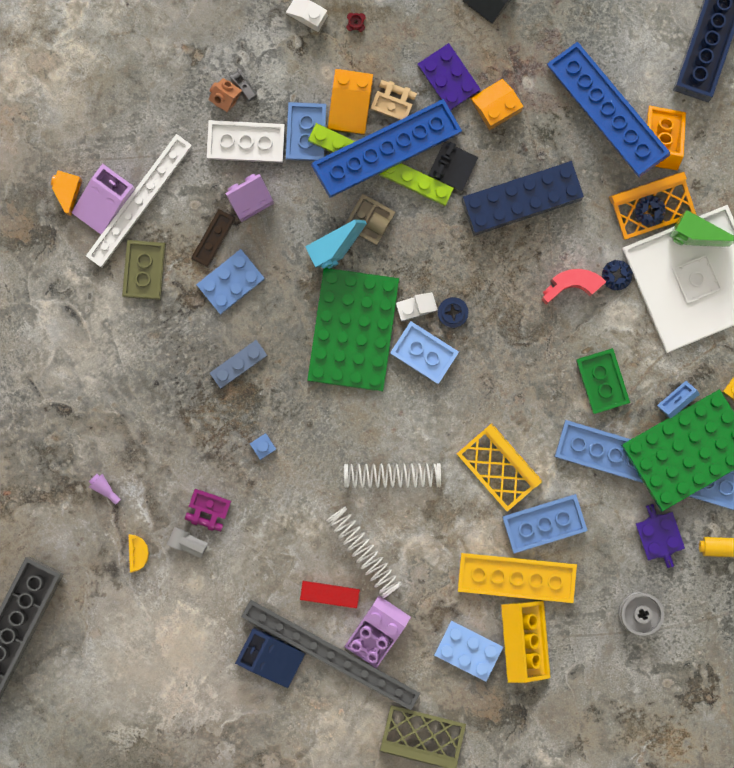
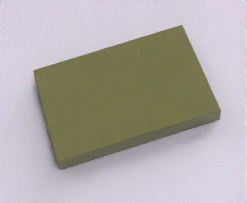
(143, 270)

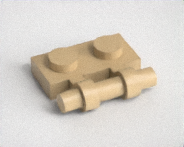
(392, 106)

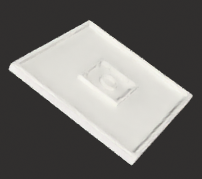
(685, 285)

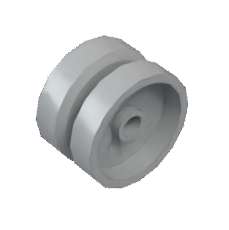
(652, 613)

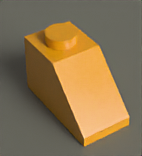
(66, 190)

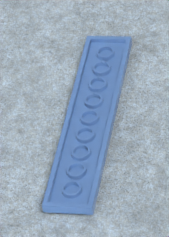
(604, 453)

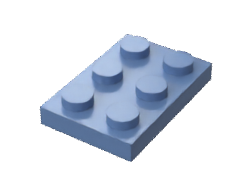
(300, 124)
(230, 281)

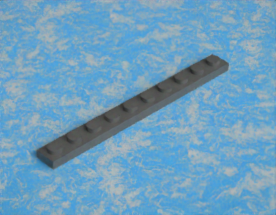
(330, 654)

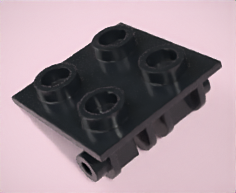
(453, 166)

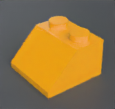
(497, 104)

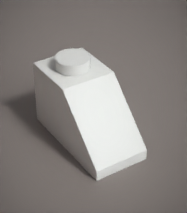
(308, 13)

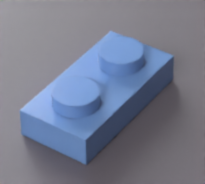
(678, 399)

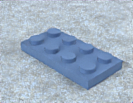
(544, 523)

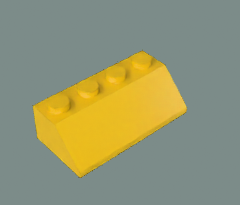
(525, 641)

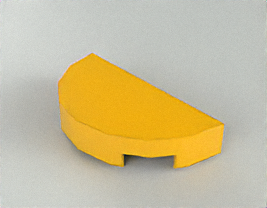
(137, 553)

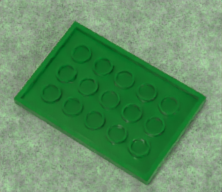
(353, 329)
(685, 450)

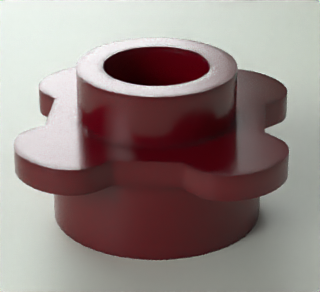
(356, 17)

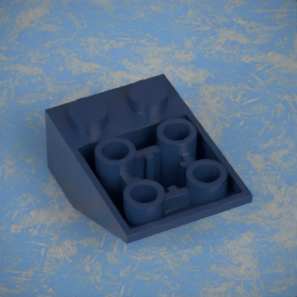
(270, 658)

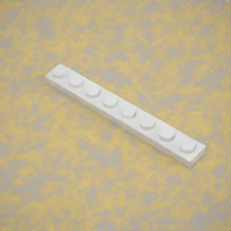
(139, 201)

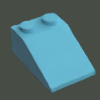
(334, 246)

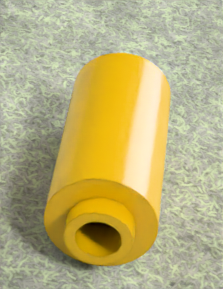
(717, 547)

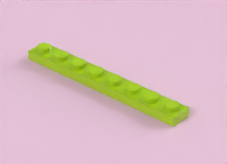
(399, 174)

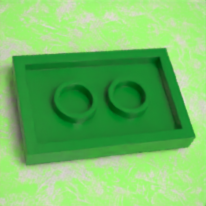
(602, 381)

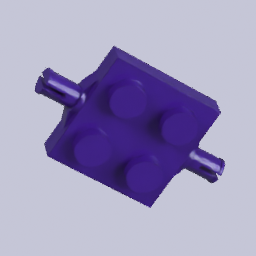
(660, 536)

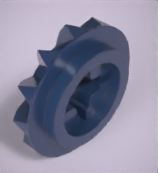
(642, 206)
(613, 266)
(458, 305)

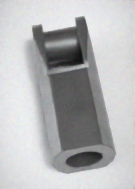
(247, 91)

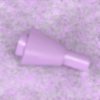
(100, 485)

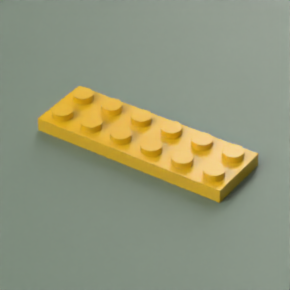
(517, 578)

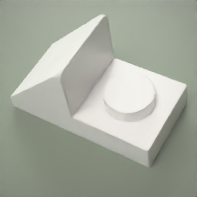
(416, 306)

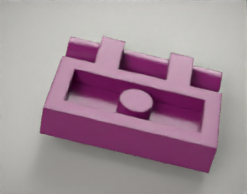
(209, 504)

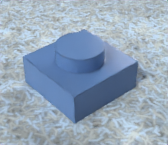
(263, 446)

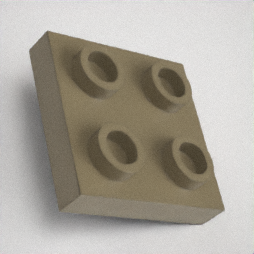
(376, 216)

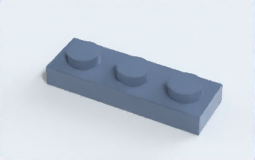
(238, 364)

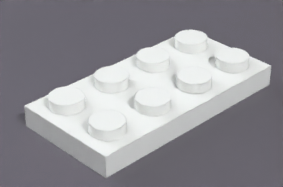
(245, 141)

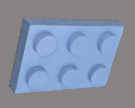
(424, 352)
(468, 651)

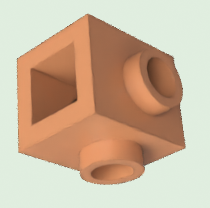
(224, 94)

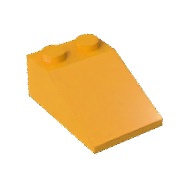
(350, 101)
(670, 129)

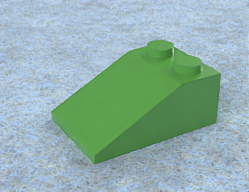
(698, 232)

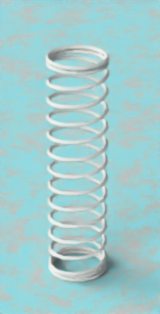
(347, 477)
(393, 587)

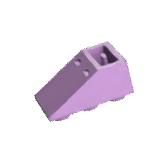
(249, 197)
(102, 199)
(377, 631)

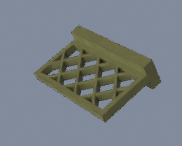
(415, 753)

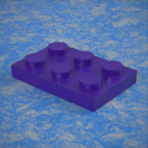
(448, 76)

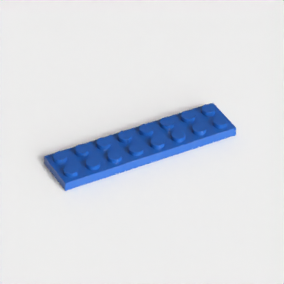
(608, 109)
(386, 148)

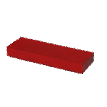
(329, 594)

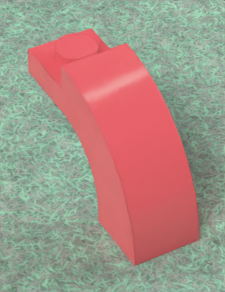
(573, 278)

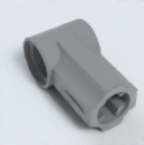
(184, 541)

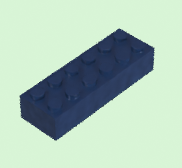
(706, 50)
(522, 198)

